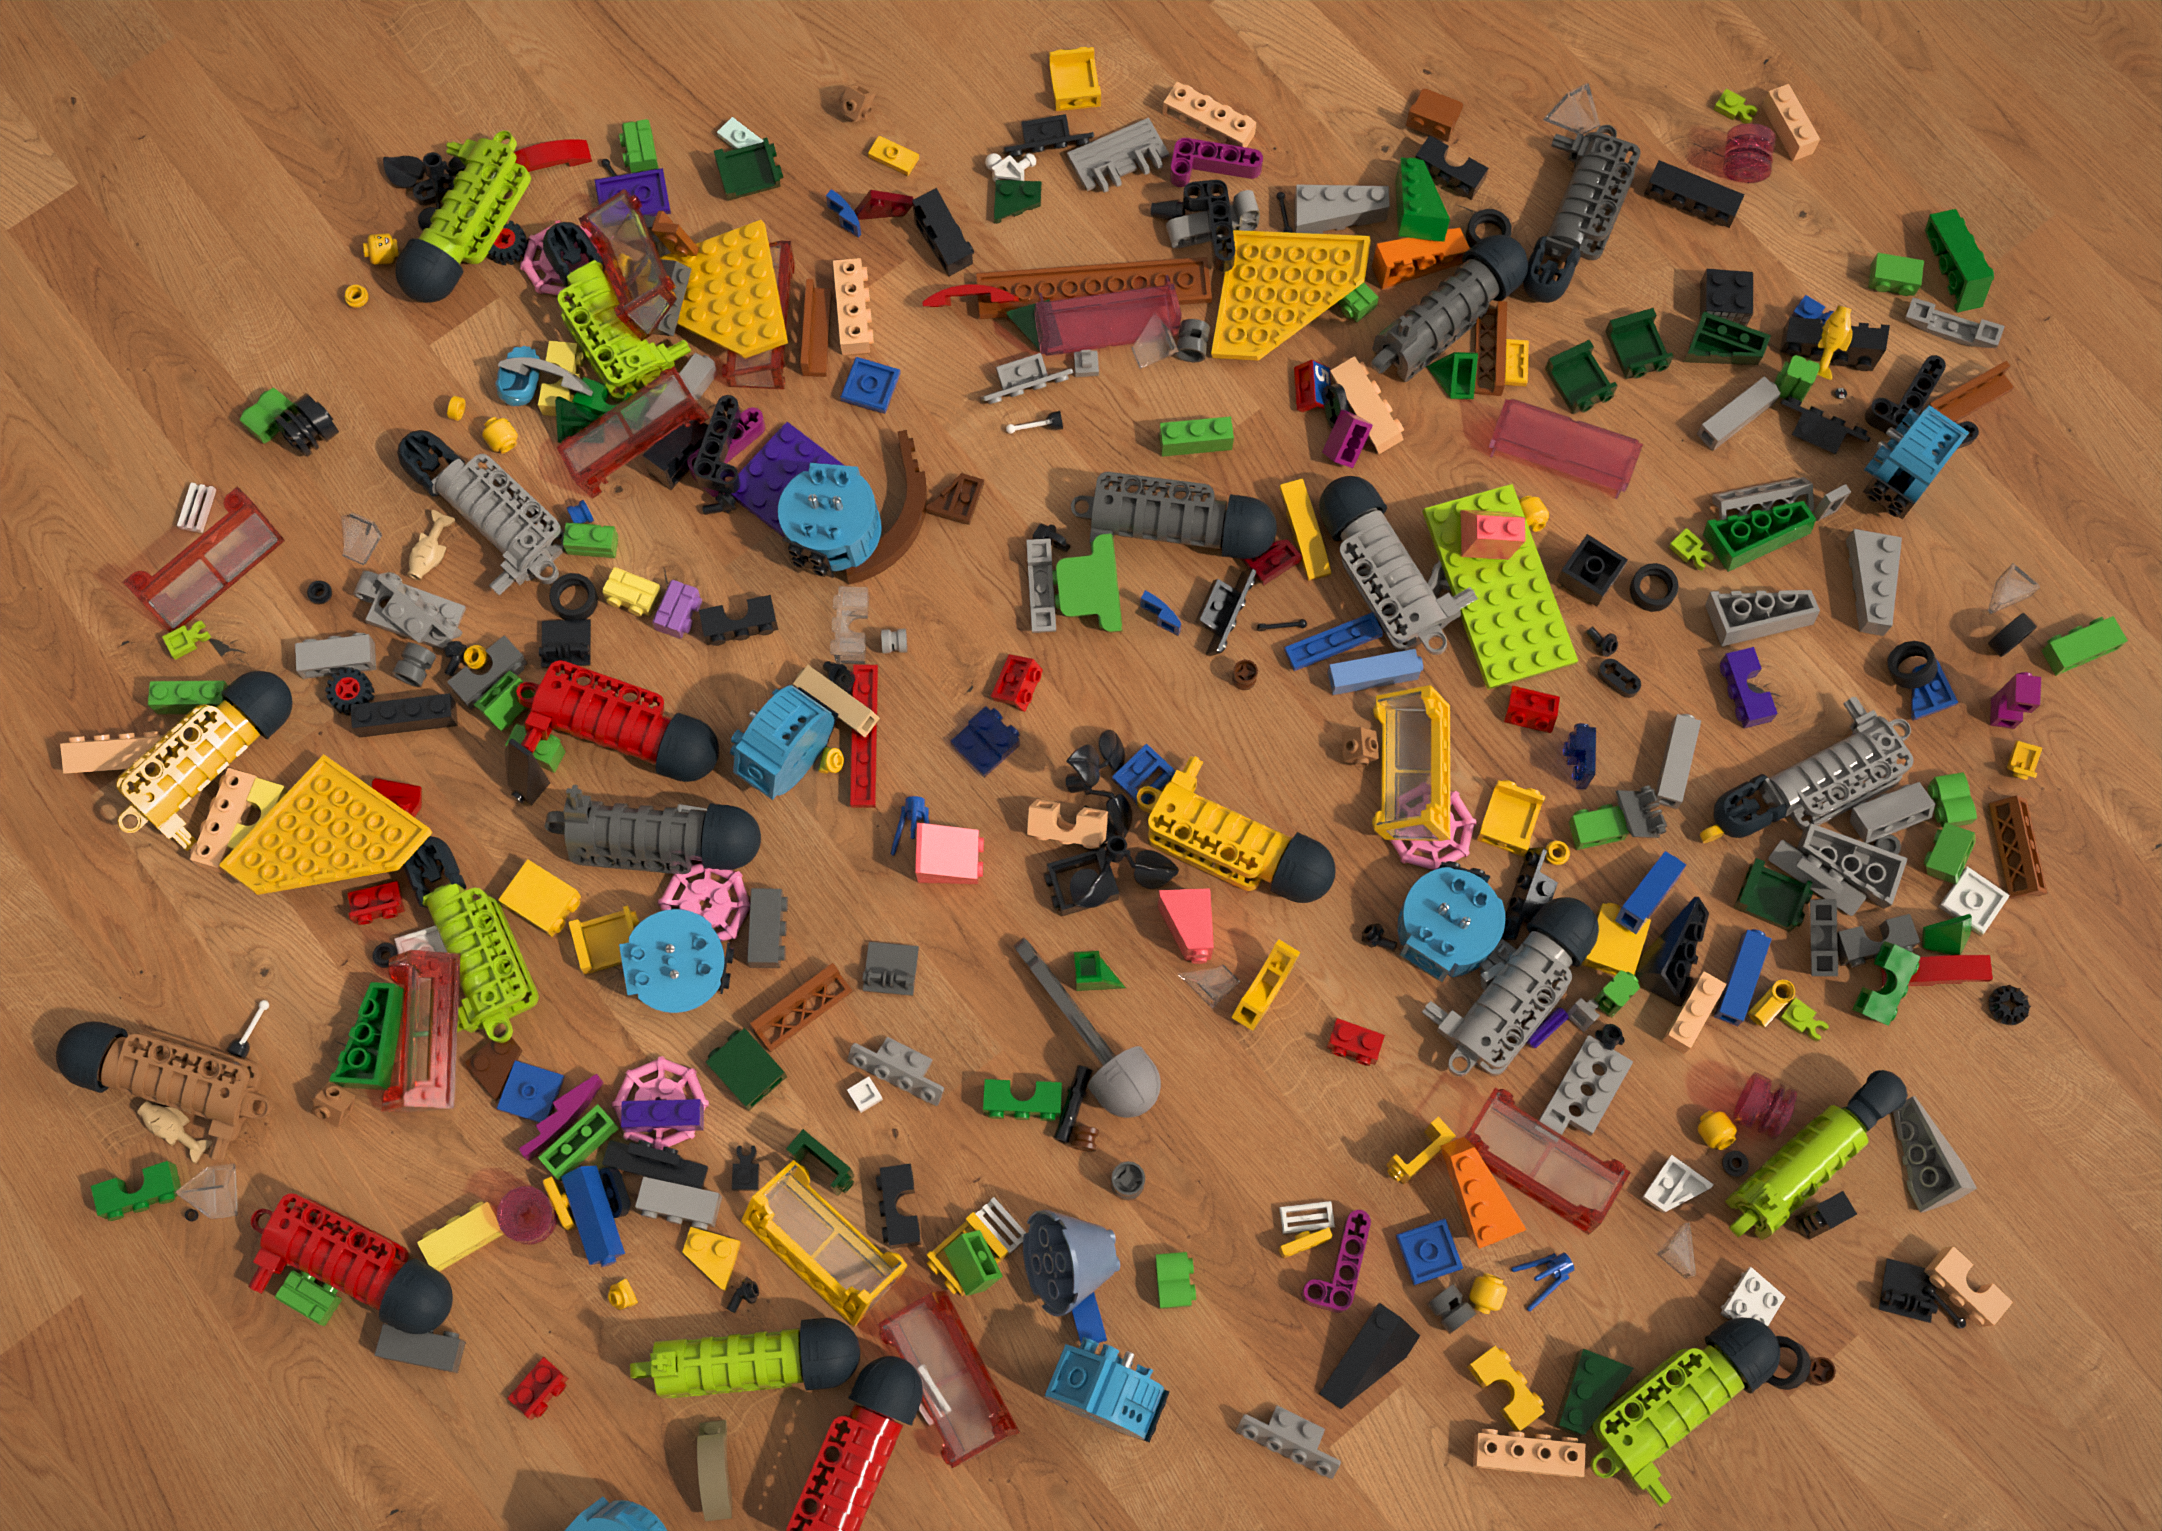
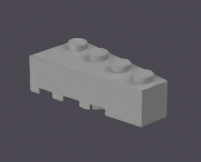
(1338, 206)
(1875, 575)
(1759, 614)
(1861, 864)

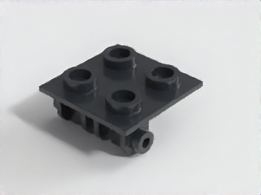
(566, 642)
(1905, 1291)

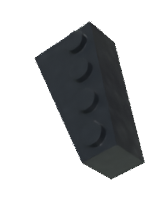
(1864, 352)

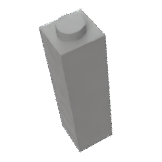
(699, 373)
(1738, 413)
(1677, 760)

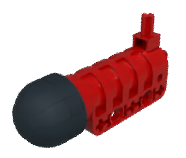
(677, 745)
(405, 1293)
(888, 1391)

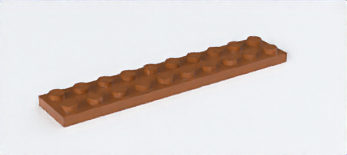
(1060, 283)

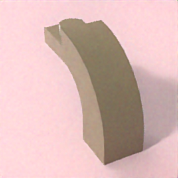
(713, 1471)

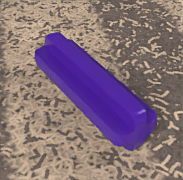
(1547, 1027)

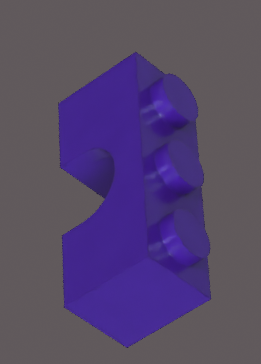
(1751, 707)
(652, 1114)

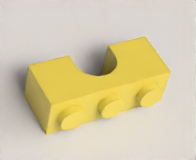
(568, 357)
(263, 796)

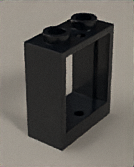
(1096, 856)

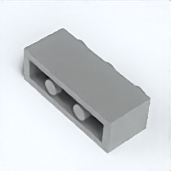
(327, 656)
(1892, 812)
(678, 1203)

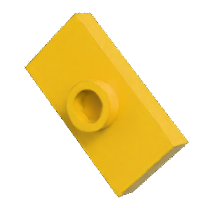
(893, 155)
(1516, 362)
(560, 1203)
(1305, 1241)

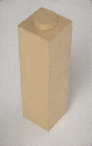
(849, 709)

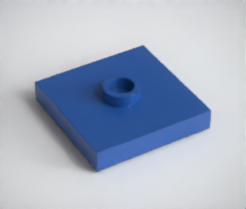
(870, 385)
(530, 1092)
(1429, 1252)

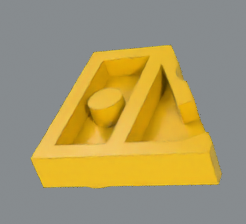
(712, 1254)

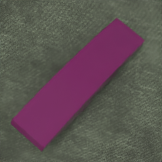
(569, 1109)

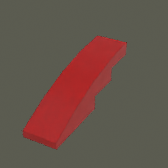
(1950, 970)

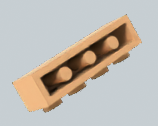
(1208, 116)
(851, 306)
(1366, 403)
(107, 753)
(225, 812)
(1529, 1455)

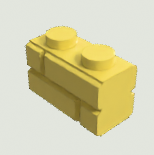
(631, 592)

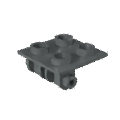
(1638, 814)
(890, 968)

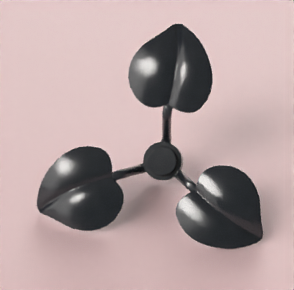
(405, 171)
(1086, 764)
(1151, 871)

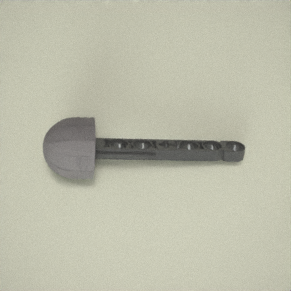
(1126, 1082)

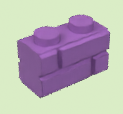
(677, 609)

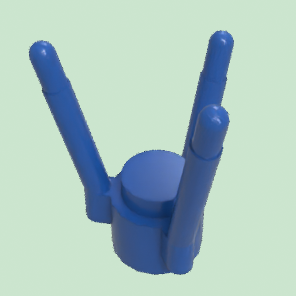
(914, 810)
(1558, 1266)

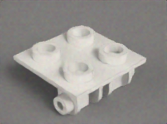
(1753, 1299)

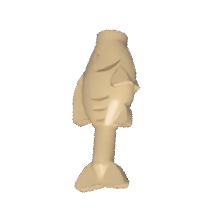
(427, 552)
(168, 1125)

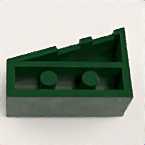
(1725, 342)
(1589, 1390)

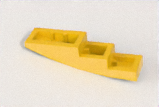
(1305, 529)

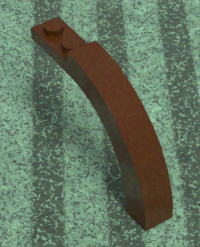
(908, 525)

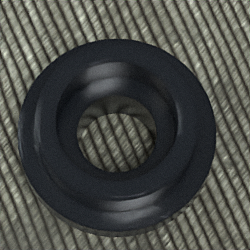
(318, 586)
(380, 950)
(1730, 1169)

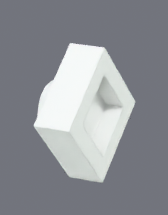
(865, 1094)

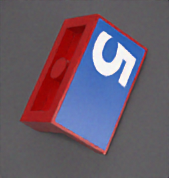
(1309, 383)

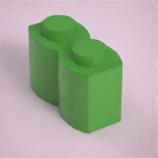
(260, 417)
(1952, 800)
(1174, 1280)

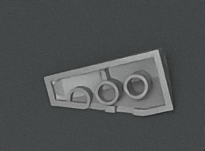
(1931, 1163)

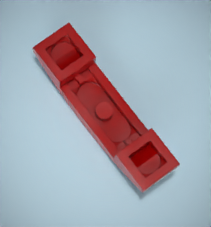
(554, 153)
(943, 297)

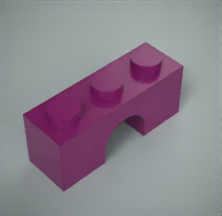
(2017, 696)

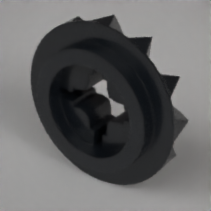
(2001, 1011)

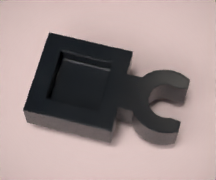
(745, 1175)

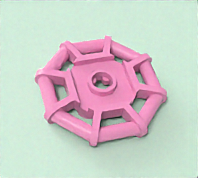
(530, 266)
(1434, 847)
(716, 893)
(659, 1088)

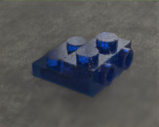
(986, 741)
(1581, 752)

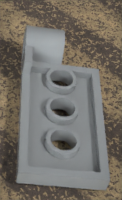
(373, 591)
(1615, 1066)

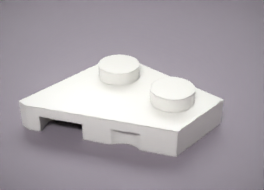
(1675, 1185)

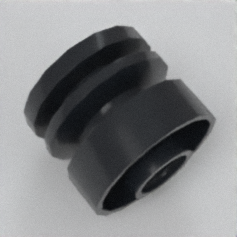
(309, 422)

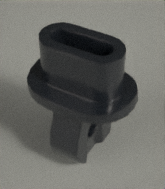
(1049, 532)
(840, 675)

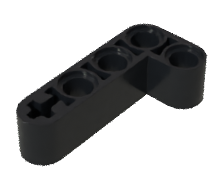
(1217, 225)
(1914, 395)
(721, 442)

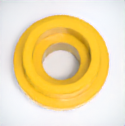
(353, 291)
(471, 654)
(1562, 848)

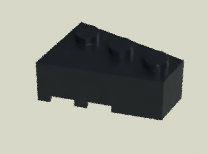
(942, 232)
(669, 456)

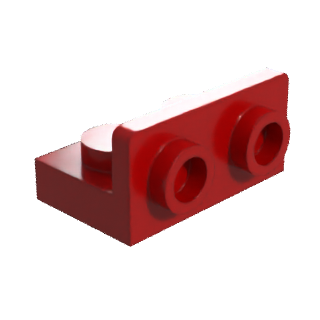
(1017, 681)
(1532, 709)
(402, 794)
(375, 903)
(1355, 1042)
(538, 1388)

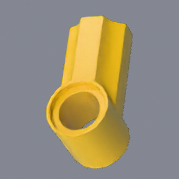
(1771, 1004)

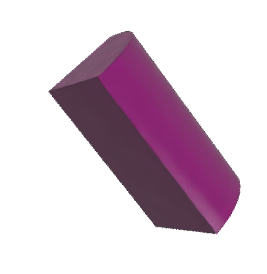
(1347, 438)

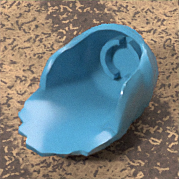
(517, 388)

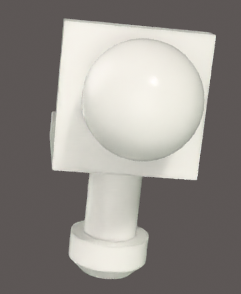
(1008, 167)

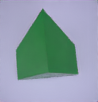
(1456, 374)
(1948, 936)
(1094, 973)

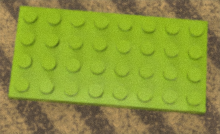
(1516, 618)

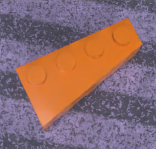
(1414, 258)
(1481, 1201)

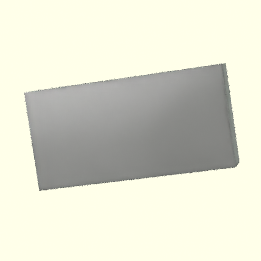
(1831, 502)

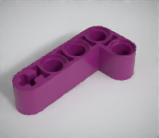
(1249, 168)
(749, 427)
(1345, 1260)

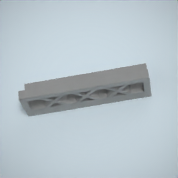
(1764, 493)

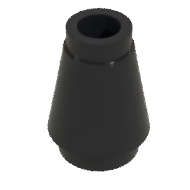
(1168, 209)

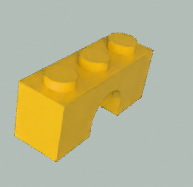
(1523, 1405)

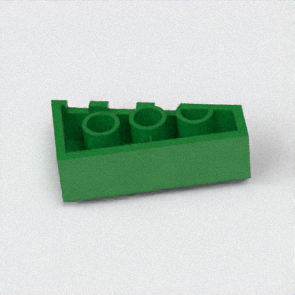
(1418, 203)
(1959, 259)
(1758, 533)
(372, 1041)

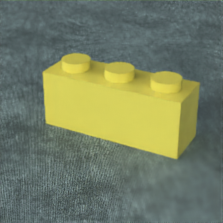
(460, 1236)

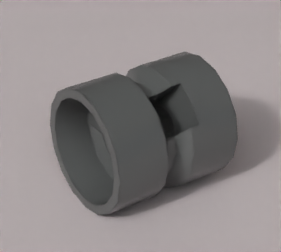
(1192, 341)
(414, 663)
(1128, 1180)
(1461, 1310)

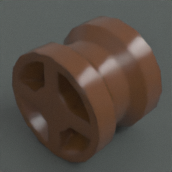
(1084, 1138)

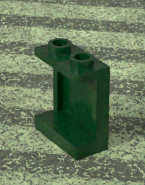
(748, 169)
(1638, 344)
(1580, 378)
(1773, 896)
(745, 1068)
(806, 1143)

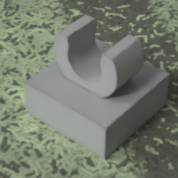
(1086, 363)
(1501, 953)
(1489, 972)
(1583, 1013)

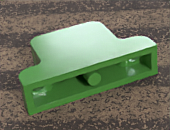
(1090, 585)

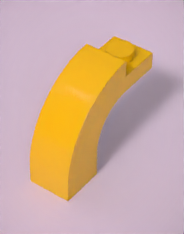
(1266, 985)

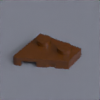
(958, 500)
(494, 1063)

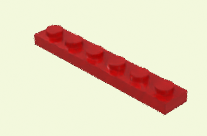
(864, 748)

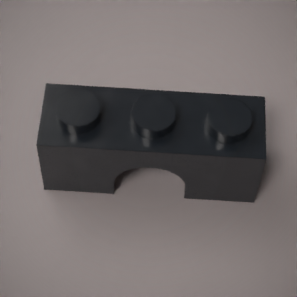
(1463, 179)
(758, 620)
(1825, 1215)
(900, 1229)

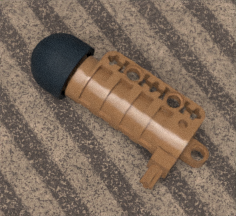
(106, 1057)

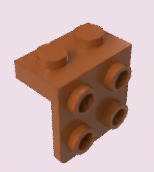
(1434, 114)

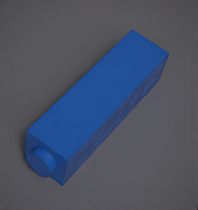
(1650, 892)
(1742, 977)
(593, 1215)

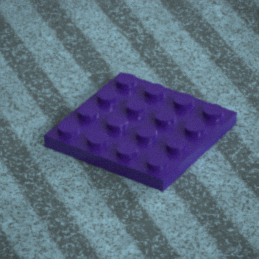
(773, 468)

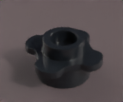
(1610, 1036)

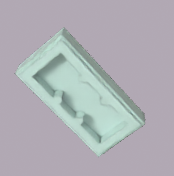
(737, 134)

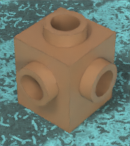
(856, 102)
(1360, 746)
(332, 1104)

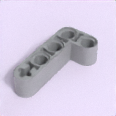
(1194, 228)

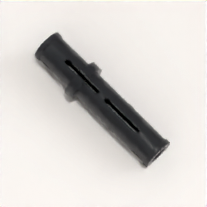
(1075, 1096)

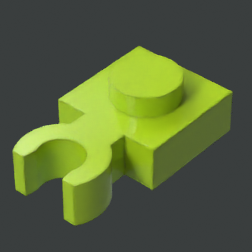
(1733, 105)
(1689, 547)
(183, 640)
(1800, 1018)

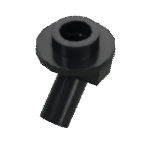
(724, 502)
(1604, 645)
(455, 651)
(1373, 936)
(747, 1291)

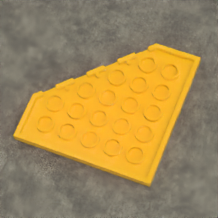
(1282, 286)
(734, 292)
(325, 833)

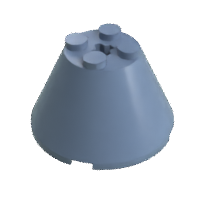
(1067, 1259)

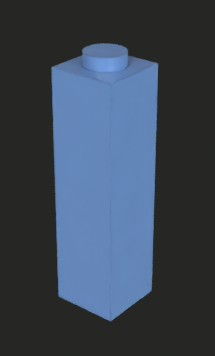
(1374, 671)

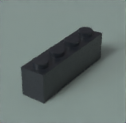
(1694, 194)
(404, 715)

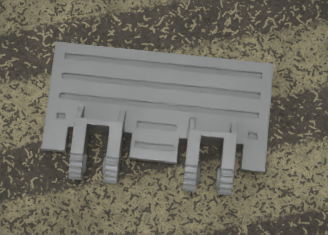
(1117, 155)

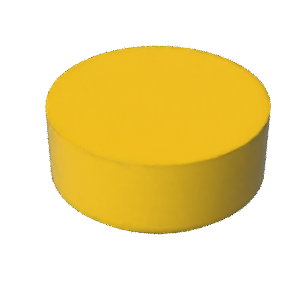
(456, 408)
(1711, 834)

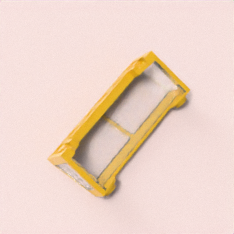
(1414, 765)
(821, 1244)

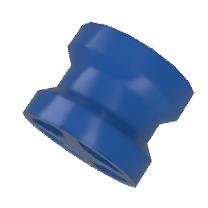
(580, 513)

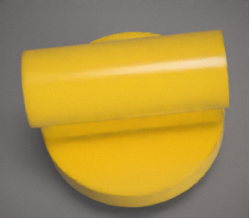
(831, 761)
(622, 1295)

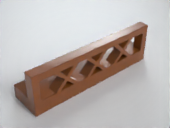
(816, 330)
(1499, 347)
(1974, 393)
(2027, 846)
(795, 1000)

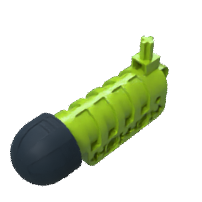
(431, 263)
(818, 1353)
(1736, 1358)

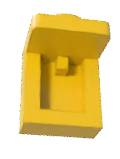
(2024, 759)

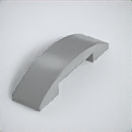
(1953, 328)
(523, 366)
(1041, 585)

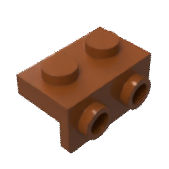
(673, 236)

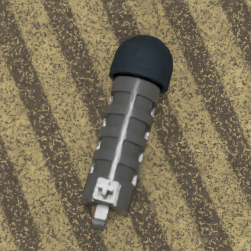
(1426, 330)
(1243, 526)
(638, 837)

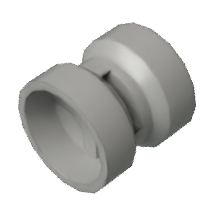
(894, 641)

